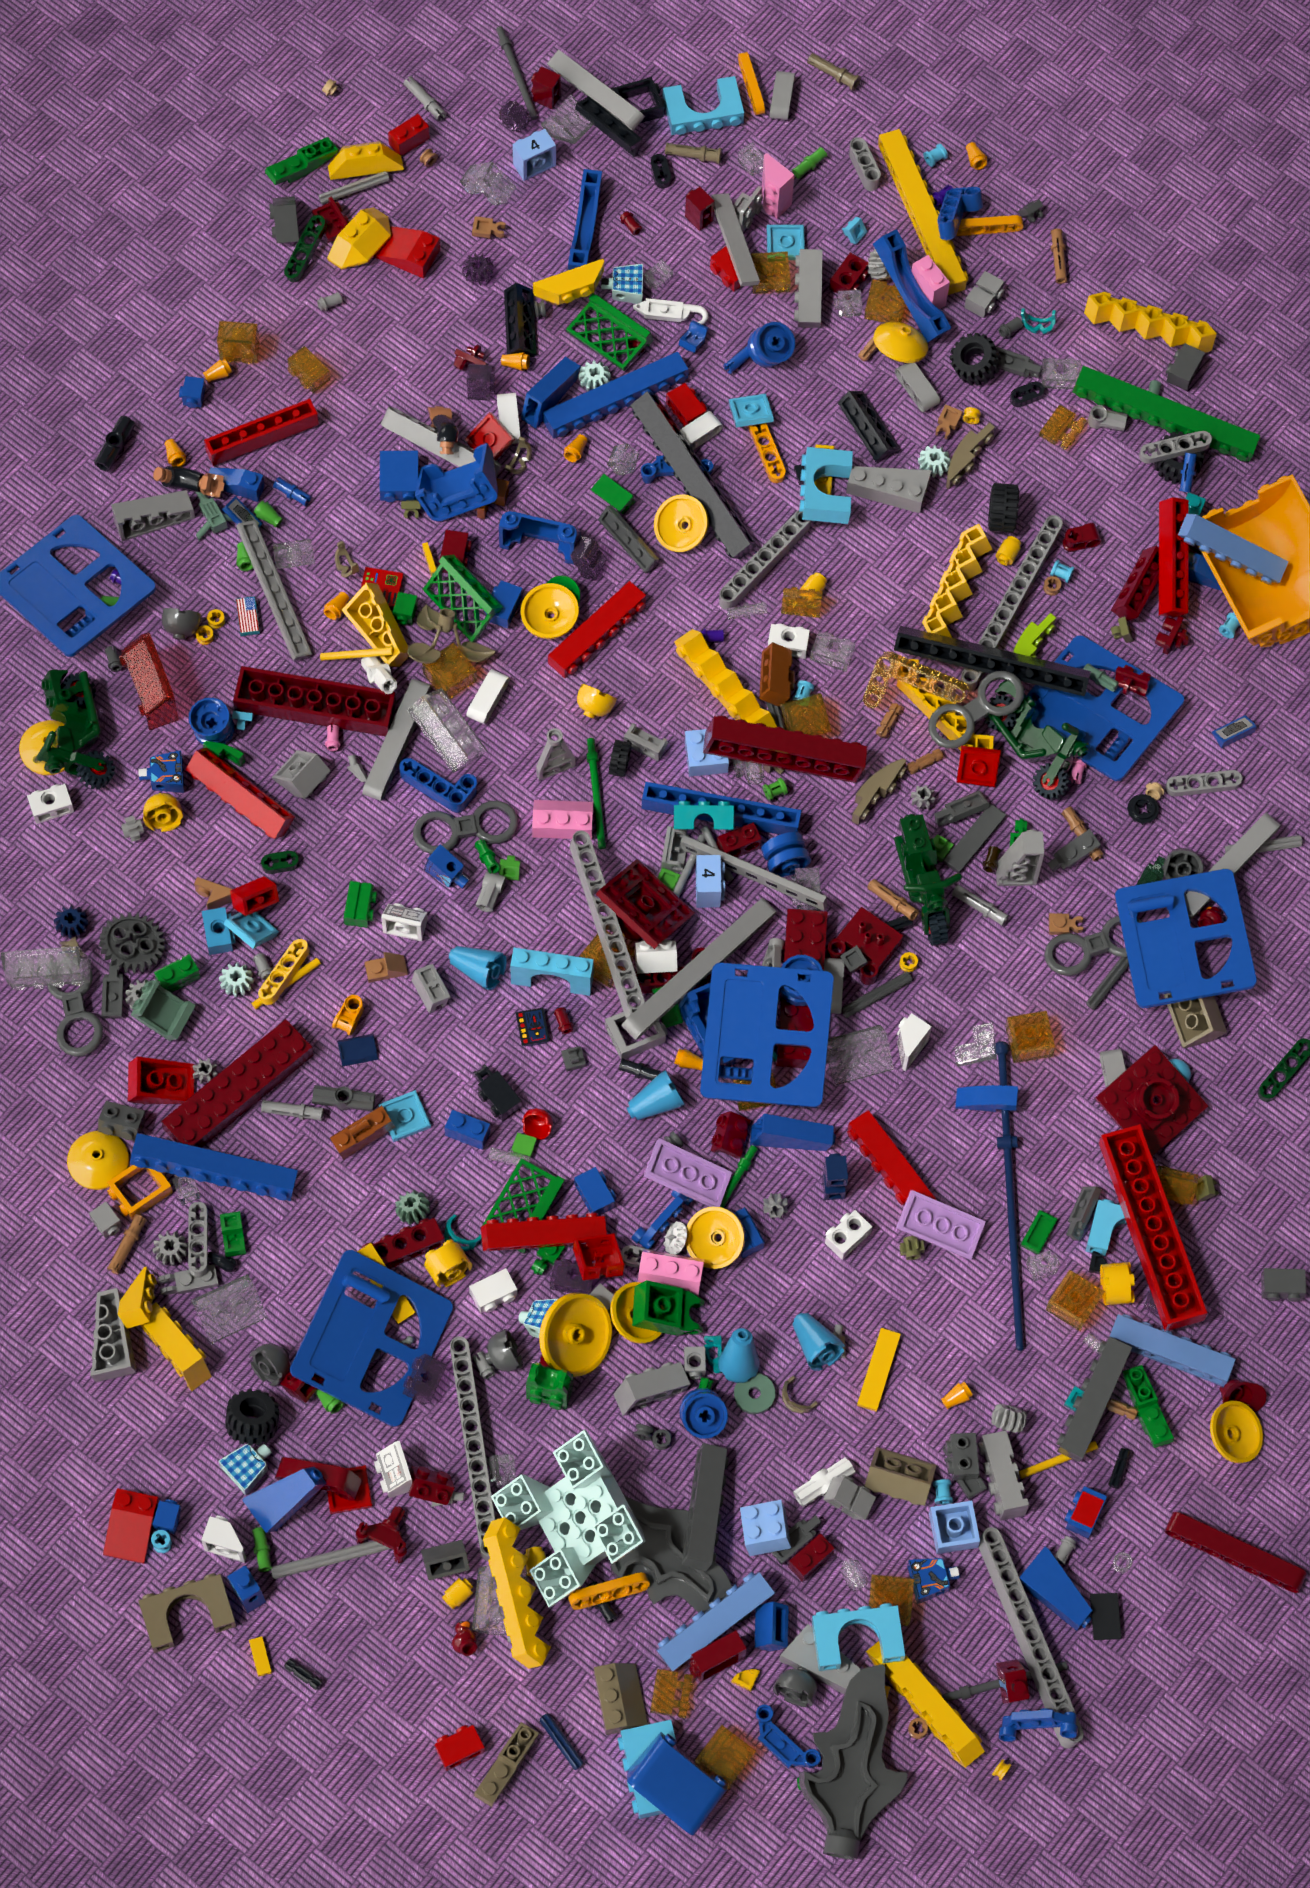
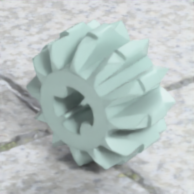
(594, 375)
(934, 460)
(229, 977)

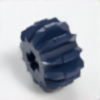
(64, 918)

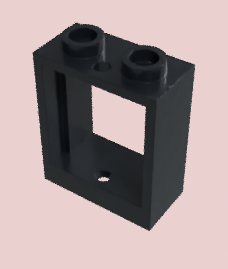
(641, 87)

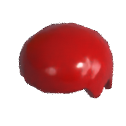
(537, 1123)

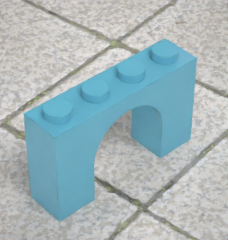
(684, 120)
(816, 504)
(575, 970)
(1105, 1220)
(882, 1620)
(634, 1743)

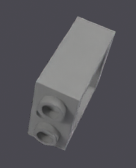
(638, 1047)

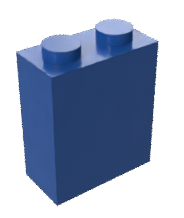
(398, 475)

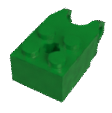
(665, 1309)
(549, 1386)

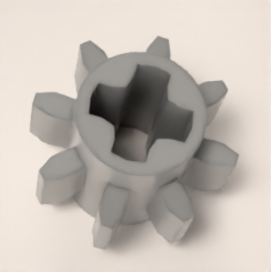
(922, 791)
(132, 828)
(204, 1077)
(775, 1205)

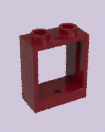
(717, 1656)

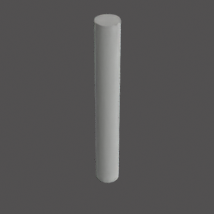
(711, 842)

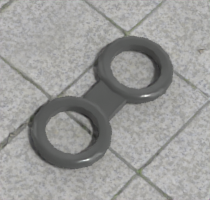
(976, 709)
(466, 826)
(1091, 946)
(75, 1010)

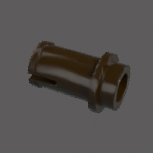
(990, 863)

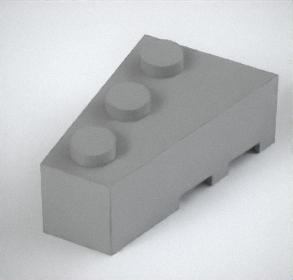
(651, 1386)

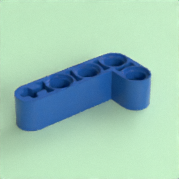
(954, 205)
(436, 782)

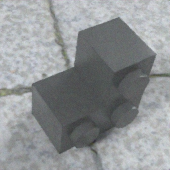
(285, 217)

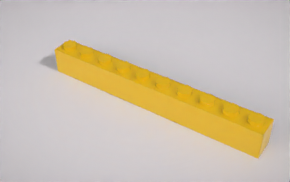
(921, 207)

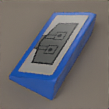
(239, 512)
(1234, 731)

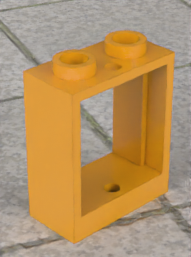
(162, 1192)

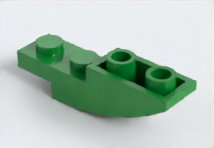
(303, 163)
(1146, 1402)

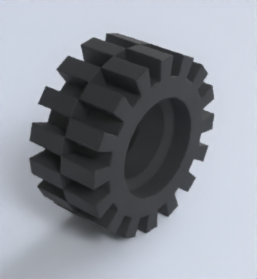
(620, 758)

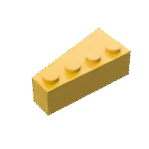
(376, 623)
(176, 1347)

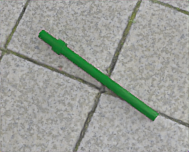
(592, 759)
(743, 1165)

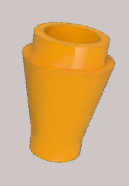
(976, 157)
(517, 361)
(217, 371)
(575, 449)
(175, 455)
(334, 608)
(689, 1060)
(958, 1394)

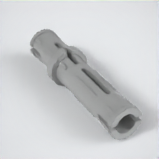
(430, 104)
(980, 905)
(286, 1109)

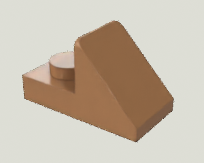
(218, 894)
(385, 968)

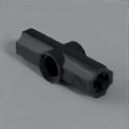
(120, 435)

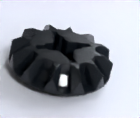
(1139, 801)

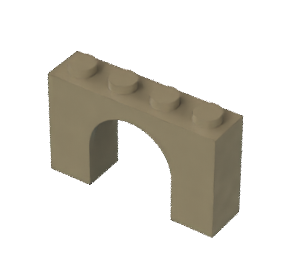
(157, 1608)

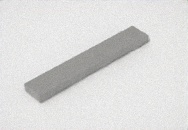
(735, 240)

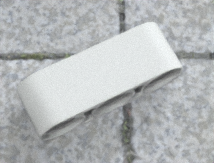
(509, 414)
(701, 429)
(488, 696)

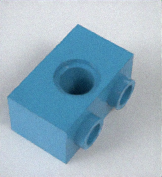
(222, 941)

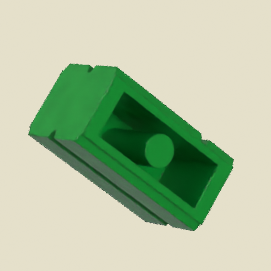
(359, 903)
(177, 974)

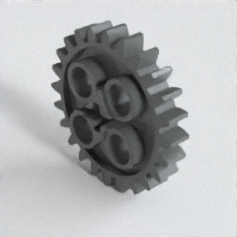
(131, 942)

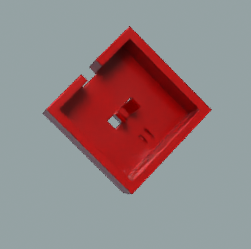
(597, 1251)

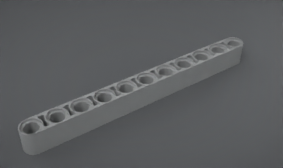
(1017, 595)
(607, 922)
(698, 969)
(471, 1438)
(1029, 1626)

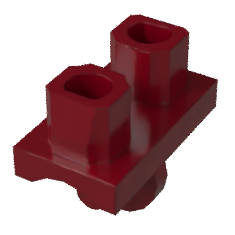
(463, 358)
(1173, 626)
(1132, 681)

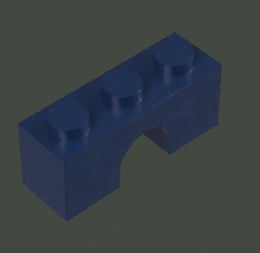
(835, 1177)

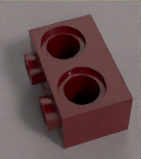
(846, 274)
(740, 841)

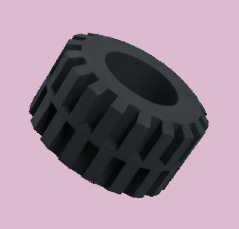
(969, 347)
(1171, 469)
(1003, 507)
(248, 1405)

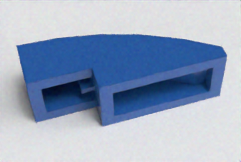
(987, 1098)

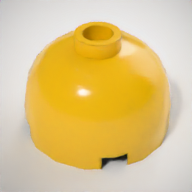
(594, 702)
(162, 812)

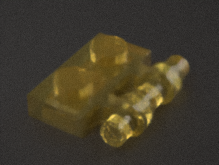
(1057, 425)
(801, 606)
(664, 1693)

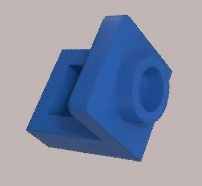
(694, 337)

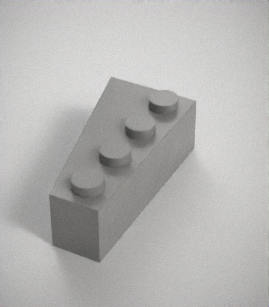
(809, 288)
(890, 486)
(151, 514)
(1022, 860)
(112, 1341)
(1003, 1476)
(803, 1654)

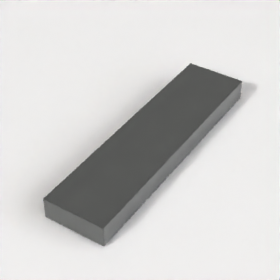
(628, 539)
(974, 838)

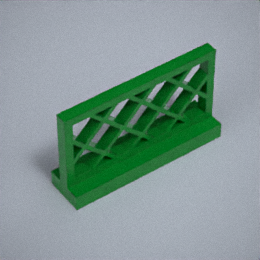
(616, 318)
(468, 584)
(545, 1201)

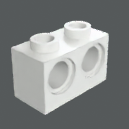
(851, 1237)

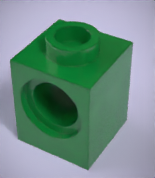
(405, 608)

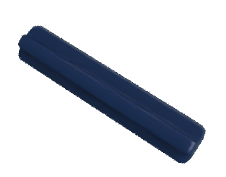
(561, 1741)

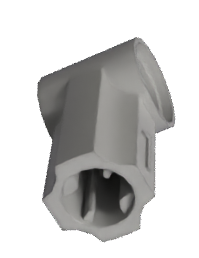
(1108, 419)
(491, 887)

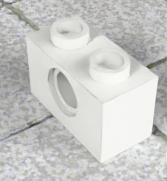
(798, 635)
(43, 812)

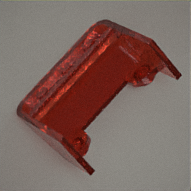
(150, 682)

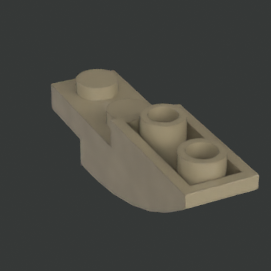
(965, 454)
(877, 785)
(506, 1764)

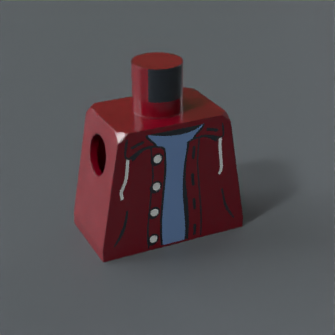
(1012, 1682)

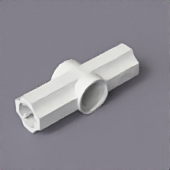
(379, 674)
(821, 1480)

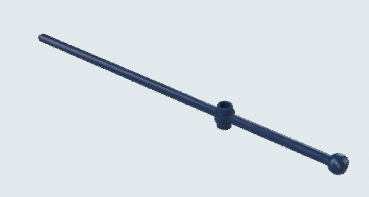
(1008, 1142)

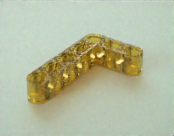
(911, 678)

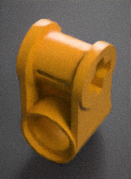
(348, 1018)

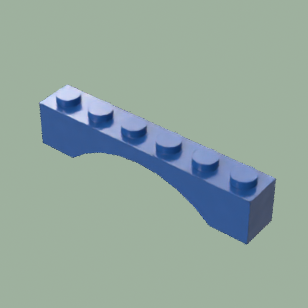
(586, 218)
(926, 315)

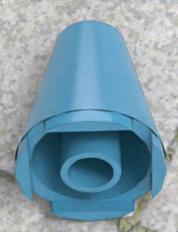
(479, 965)
(655, 1098)
(817, 1342)
(739, 1357)

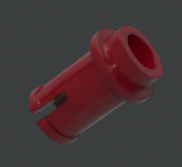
(630, 222)
(564, 1023)

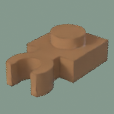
(485, 227)
(948, 420)
(1061, 924)

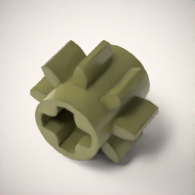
(912, 1248)

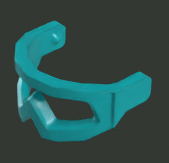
(1025, 317)
(448, 1230)
(711, 1341)

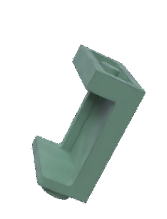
(162, 1010)

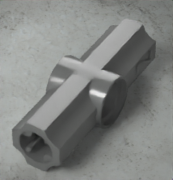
(330, 1097)

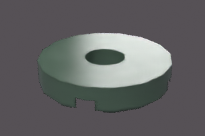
(760, 1404)

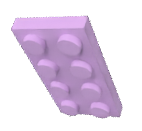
(687, 1173)
(940, 1224)

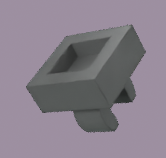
(1030, 209)
(854, 959)
(573, 1058)

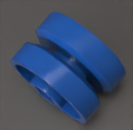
(771, 344)
(786, 853)
(798, 962)
(709, 1424)

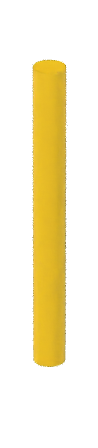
(357, 654)
(299, 974)
(1051, 1462)

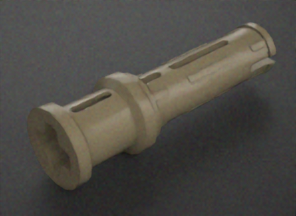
(840, 74)
(701, 153)

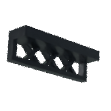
(609, 125)
(516, 318)
(868, 426)

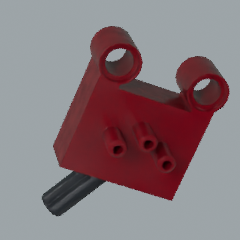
(874, 939)

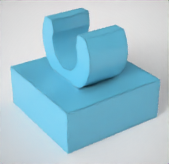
(855, 230)
(242, 718)

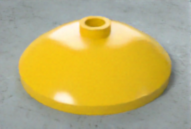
(900, 342)
(673, 516)
(547, 600)
(33, 741)
(96, 1172)
(702, 1235)
(621, 1308)
(1236, 1432)

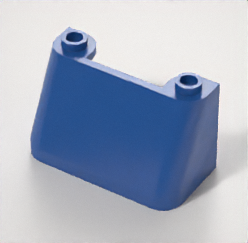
(459, 489)
(516, 525)
(694, 1013)
(675, 1784)

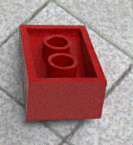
(410, 250)
(159, 1081)
(130, 1526)

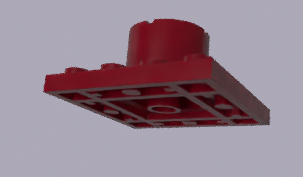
(644, 905)
(1131, 1102)

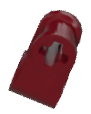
(1081, 538)

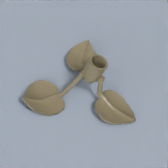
(443, 622)

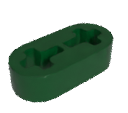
(279, 862)

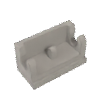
(645, 742)
(673, 855)
(430, 987)

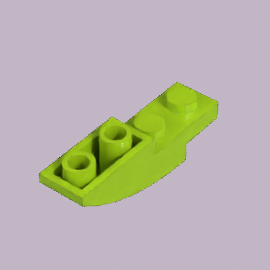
(1033, 636)

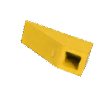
(136, 1303)

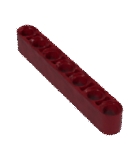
(1235, 1552)

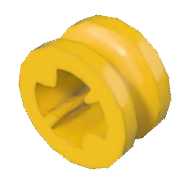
(971, 415)
(216, 625)
(210, 636)
(905, 957)
(1001, 1769)

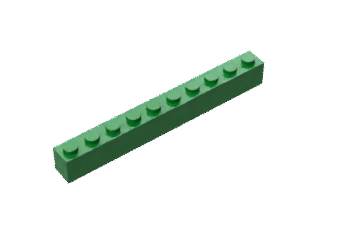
(1164, 412)

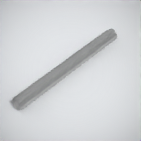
(327, 1559)

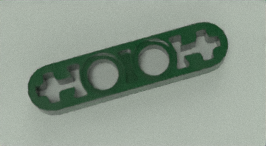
(308, 249)
(1283, 1068)

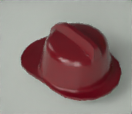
(1245, 1392)

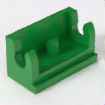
(613, 494)

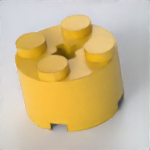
(447, 1264)
(1117, 1283)

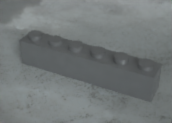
(1094, 1398)
(704, 1507)

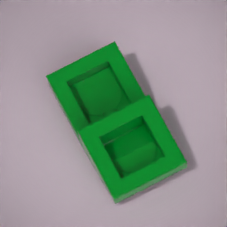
(223, 750)
(232, 1234)

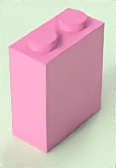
(931, 281)

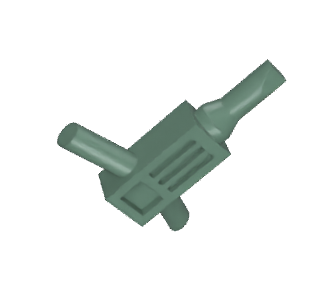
(213, 516)

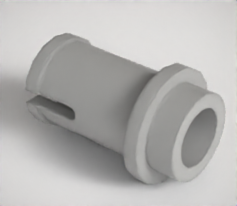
(329, 301)
(262, 966)
(485, 1369)
(1065, 1550)

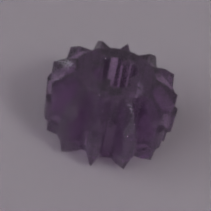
(514, 116)
(478, 269)

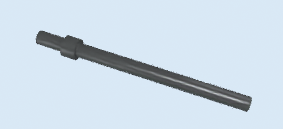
(506, 46)
(965, 1692)

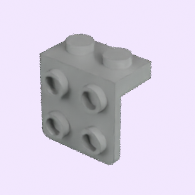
(747, 207)

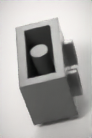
(1185, 366)
(121, 1120)
(1283, 1284)
(963, 1456)
(445, 1560)

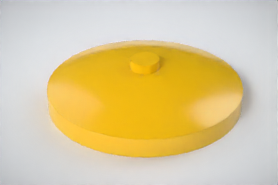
(575, 1334)

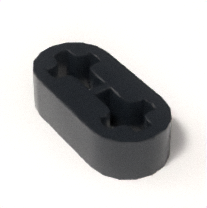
(656, 171)
(1026, 393)

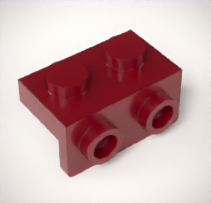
(335, 220)
(730, 1134)
(431, 1485)

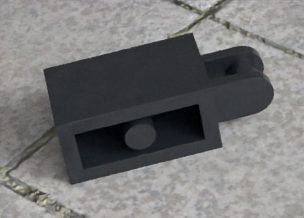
(497, 1093)

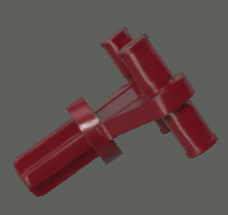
(385, 1533)

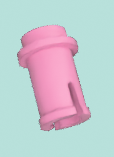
(333, 738)
(1077, 771)

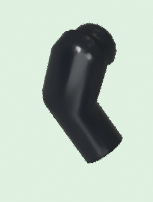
(224, 1263)

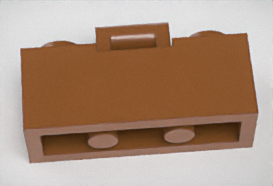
(776, 677)
(362, 1132)

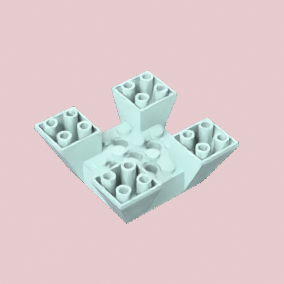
(571, 1515)

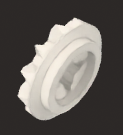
(672, 1244)

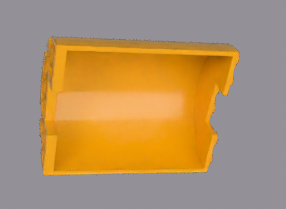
(1282, 526)

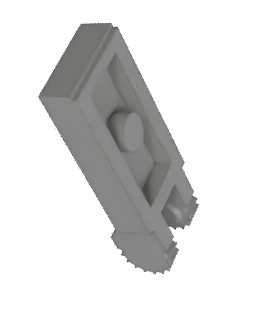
(188, 1283)

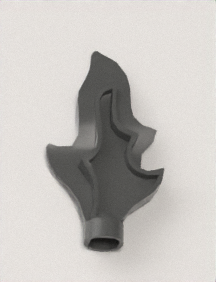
(662, 1560)
(853, 1774)

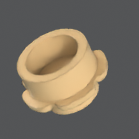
(330, 87)
(1154, 790)

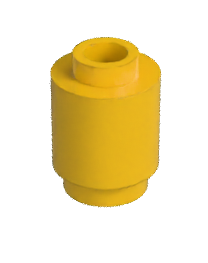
(1008, 550)
(815, 581)
(535, 1556)
(457, 1593)

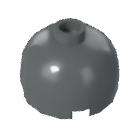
(180, 622)
(1182, 863)
(503, 1352)
(270, 1363)
(796, 1686)

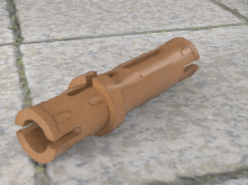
(1057, 237)
(1077, 826)
(898, 903)
(126, 1244)

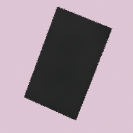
(1105, 1616)

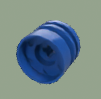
(215, 714)

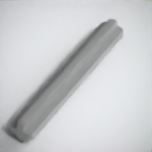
(354, 187)
(1277, 844)

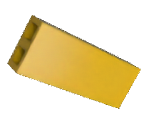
(429, 559)
(260, 1656)

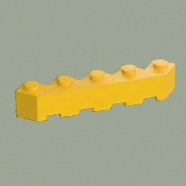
(1149, 321)
(954, 581)
(721, 681)
(949, 724)
(514, 1593)
(931, 1707)

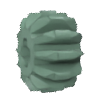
(412, 1207)

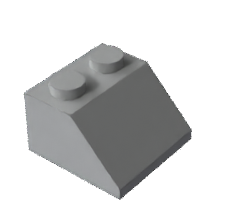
(301, 773)

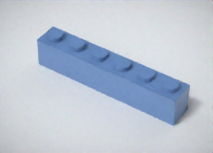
(1232, 548)
(1172, 1350)
(715, 1620)

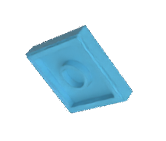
(785, 238)
(751, 410)
(251, 928)
(407, 1115)

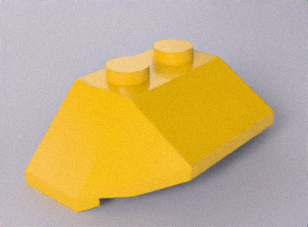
(364, 160)
(360, 239)
(570, 284)

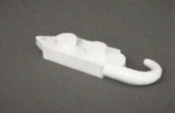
(669, 310)

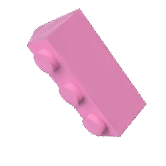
(776, 187)
(561, 818)
(671, 1270)

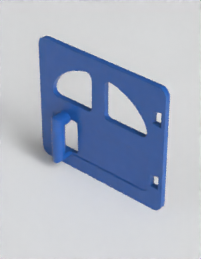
(50, 593)
(1098, 717)
(1164, 950)
(744, 1027)
(348, 1333)

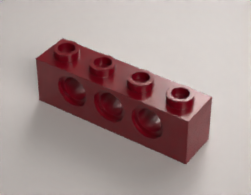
(1138, 585)
(414, 1248)

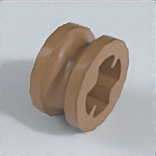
(428, 157)
(1052, 579)
(924, 1727)

